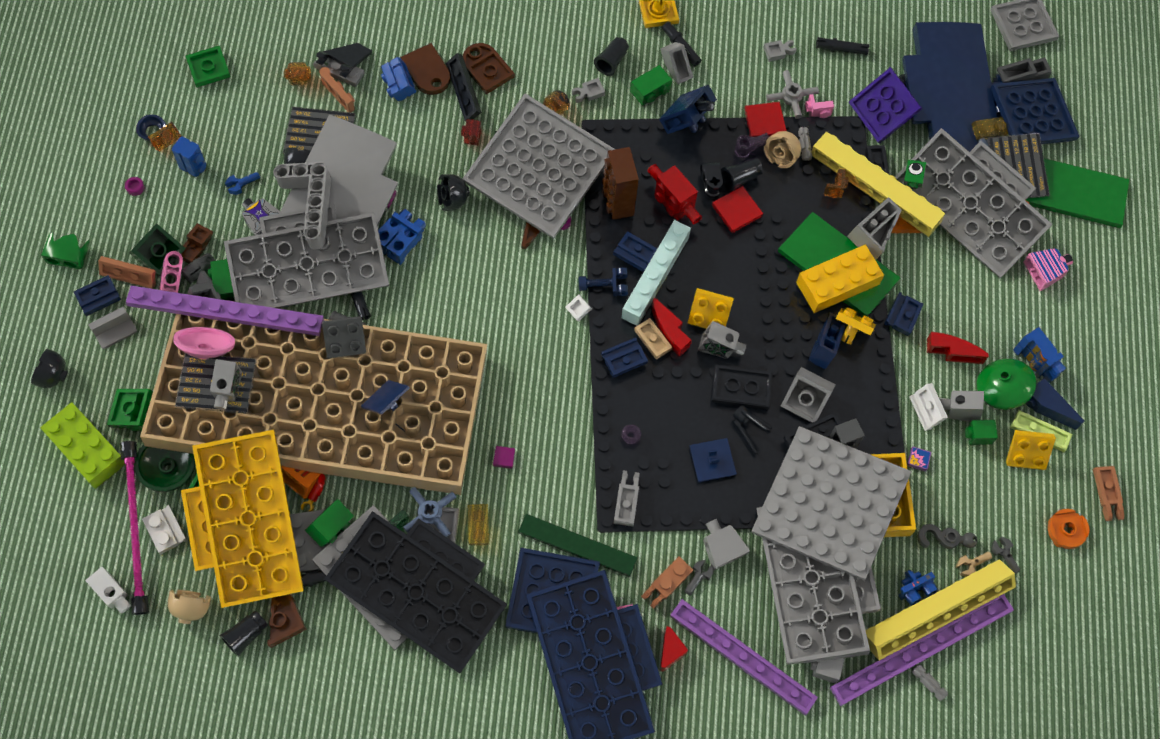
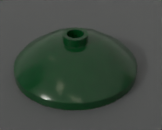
(151, 467)

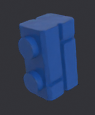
(398, 79)
(189, 156)

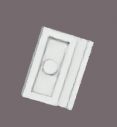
(928, 407)
(164, 529)

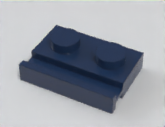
(635, 251)
(97, 295)
(904, 314)
(624, 357)

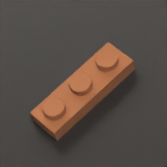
(127, 272)

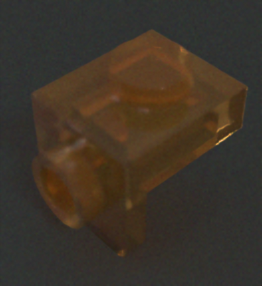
(837, 189)

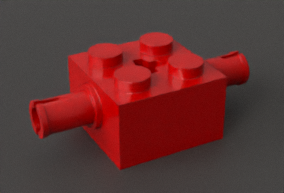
(675, 193)

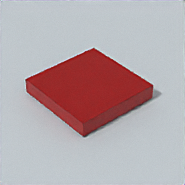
(764, 119)
(737, 209)

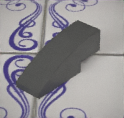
(1025, 70)

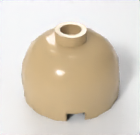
(782, 149)
(188, 605)

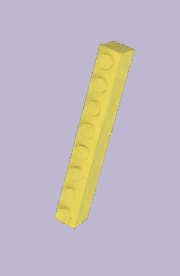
(877, 183)
(940, 609)

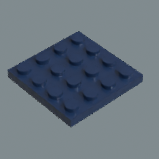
(1035, 108)
(537, 572)

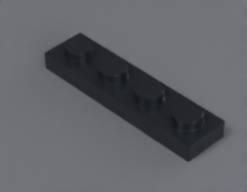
(463, 87)

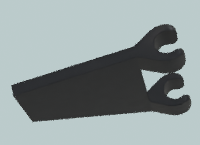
(346, 55)

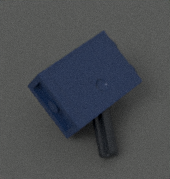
(689, 110)

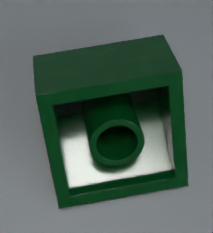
(154, 247)

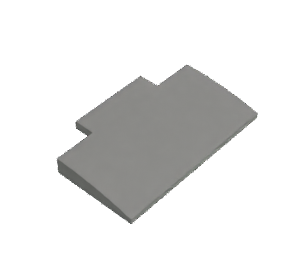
(356, 168)
(980, 201)
(284, 271)
(818, 606)

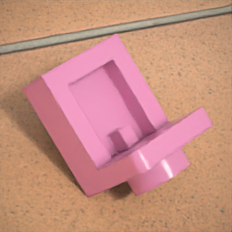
(819, 109)

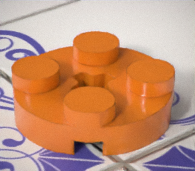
(1068, 540)

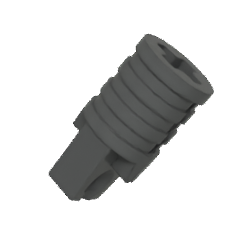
(192, 271)

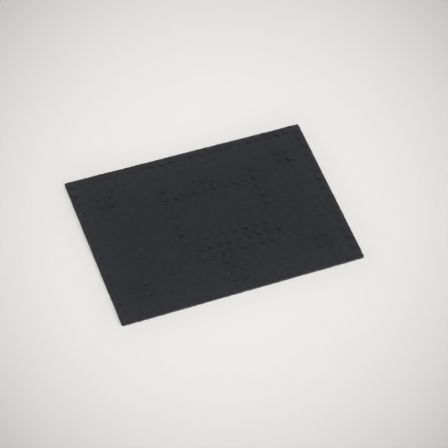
(674, 393)

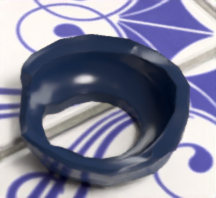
(147, 121)

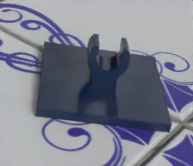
(385, 397)
(712, 460)

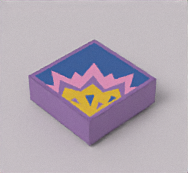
(919, 459)

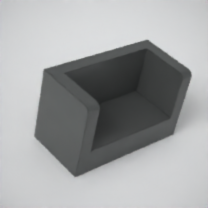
(848, 433)

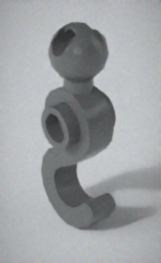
(948, 538)

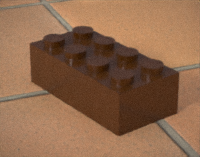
(620, 183)

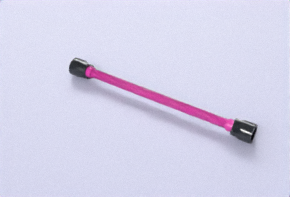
(139, 602)

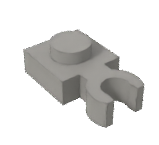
(777, 50)
(592, 90)

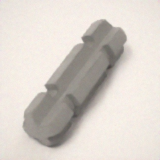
(805, 143)
(930, 682)

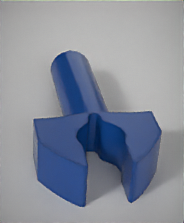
(240, 182)

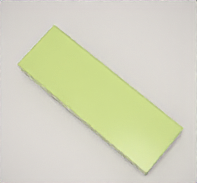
(1026, 422)

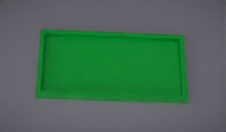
(1084, 194)
(818, 242)

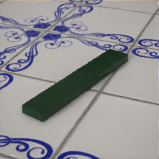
(577, 545)

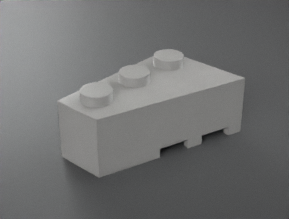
(876, 228)

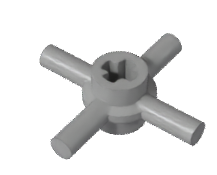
(792, 94)

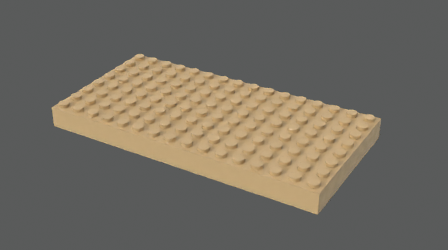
(319, 400)

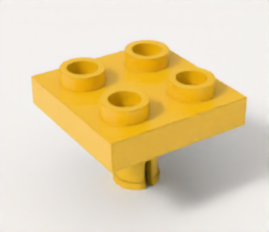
(658, 12)
(709, 307)
(854, 323)
(1030, 449)

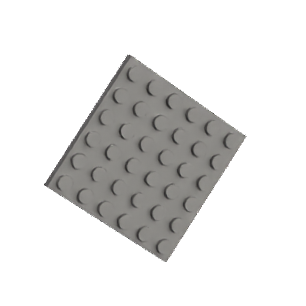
(538, 165)
(831, 503)

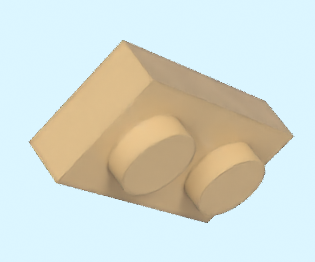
(653, 338)

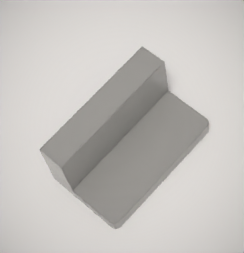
(113, 328)

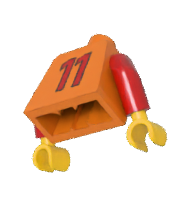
(305, 484)

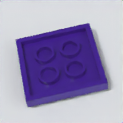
(885, 105)

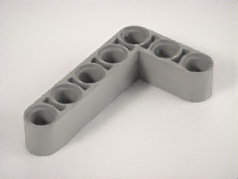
(318, 181)

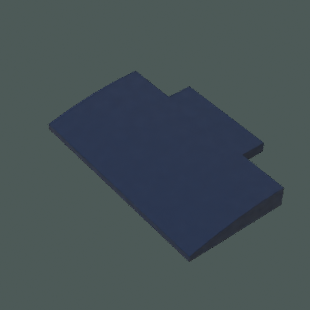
(950, 79)
(596, 658)

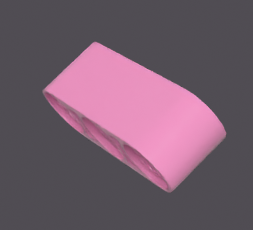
(174, 270)

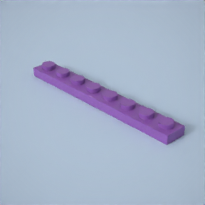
(743, 657)

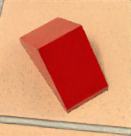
(672, 649)

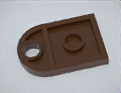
(426, 68)
(487, 68)

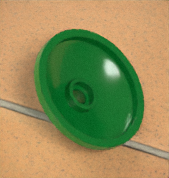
(1009, 391)

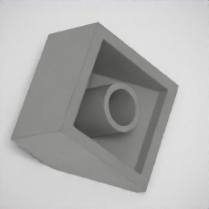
(808, 395)

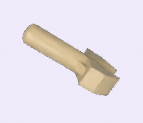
(972, 563)

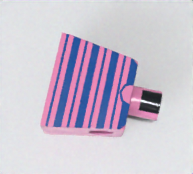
(1047, 266)

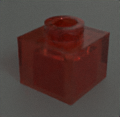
(471, 132)

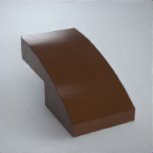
(196, 243)

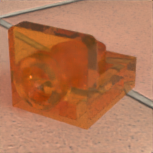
(164, 137)

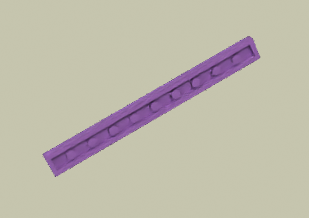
(224, 310)
(920, 650)

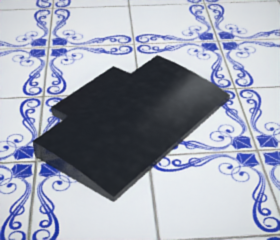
(419, 587)

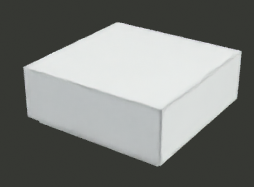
(578, 307)

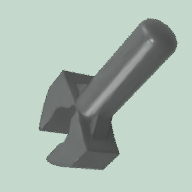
(1005, 552)
(698, 576)

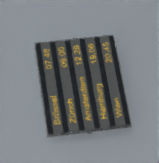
(307, 124)
(1026, 157)
(196, 382)

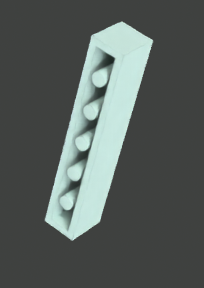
(655, 273)

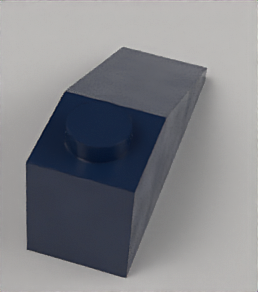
(827, 342)
(1052, 405)

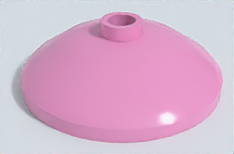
(204, 342)

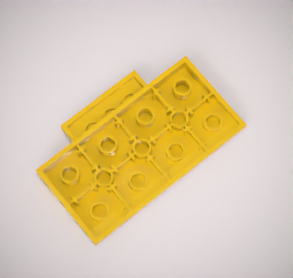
(242, 519)

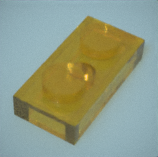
(989, 128)
(478, 524)

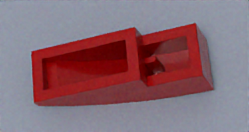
(670, 327)
(955, 348)

